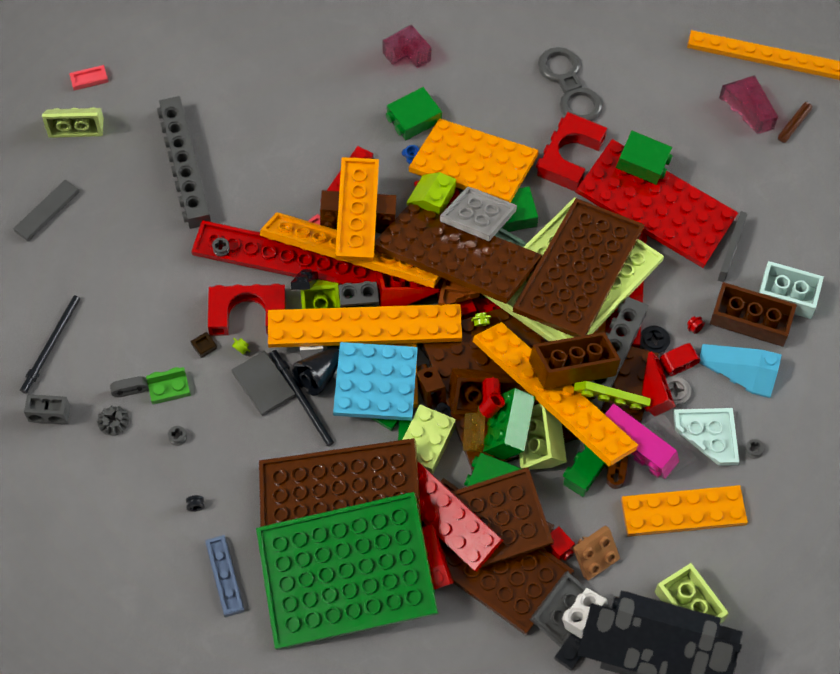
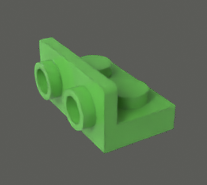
(168, 385)

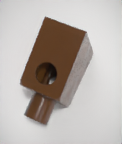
(428, 382)

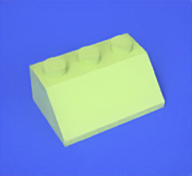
(73, 122)
(544, 441)

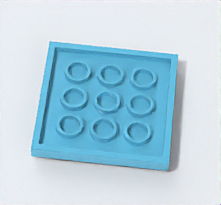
(375, 381)

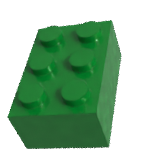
(510, 425)

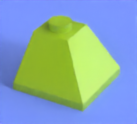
(321, 295)

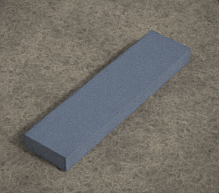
(224, 576)

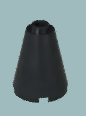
(316, 370)

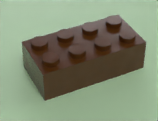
(384, 210)
(753, 314)
(574, 360)

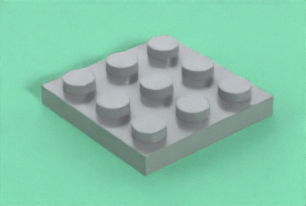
(478, 213)

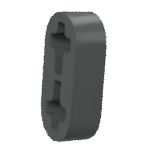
(129, 386)

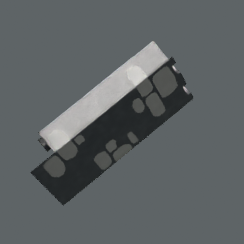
(658, 638)

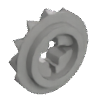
(680, 385)

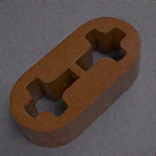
(621, 476)

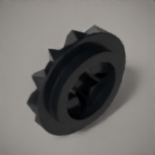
(659, 334)

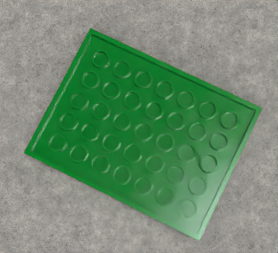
(346, 571)

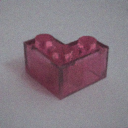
(407, 44)

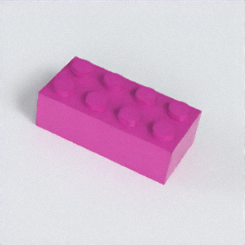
(651, 449)

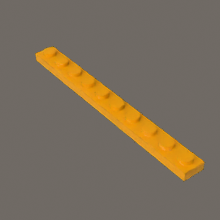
(764, 54)

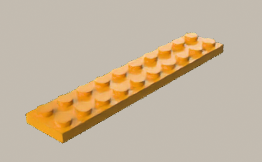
(323, 241)
(364, 325)
(562, 402)

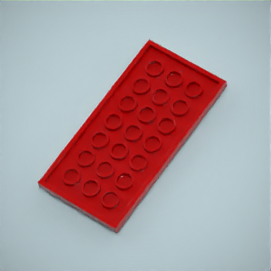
(671, 209)

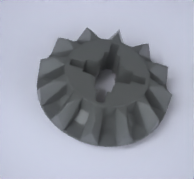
(115, 427)

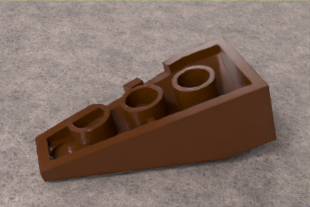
(467, 388)

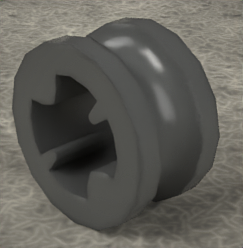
(220, 241)
(182, 438)
(755, 442)

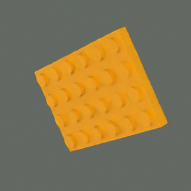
(474, 159)

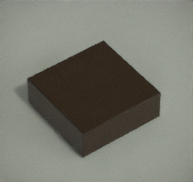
(203, 344)

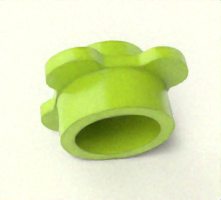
(481, 319)
(241, 346)

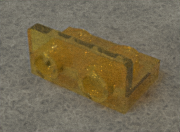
(474, 432)

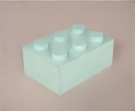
(792, 286)

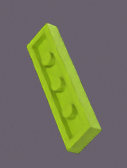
(606, 394)

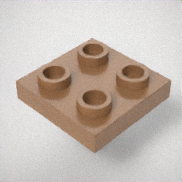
(596, 552)

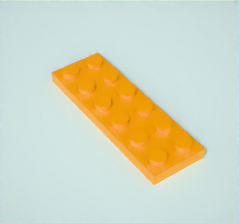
(357, 209)
(683, 510)

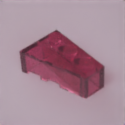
(751, 103)

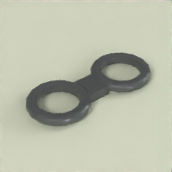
(569, 82)

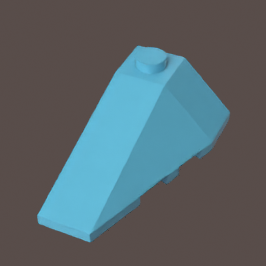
(748, 367)

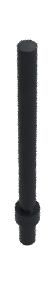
(283, 368)
(33, 374)

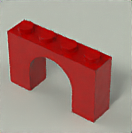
(571, 130)
(224, 298)

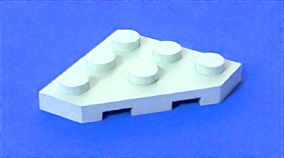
(710, 432)

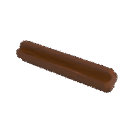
(795, 122)

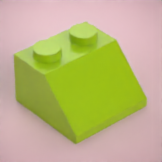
(433, 192)

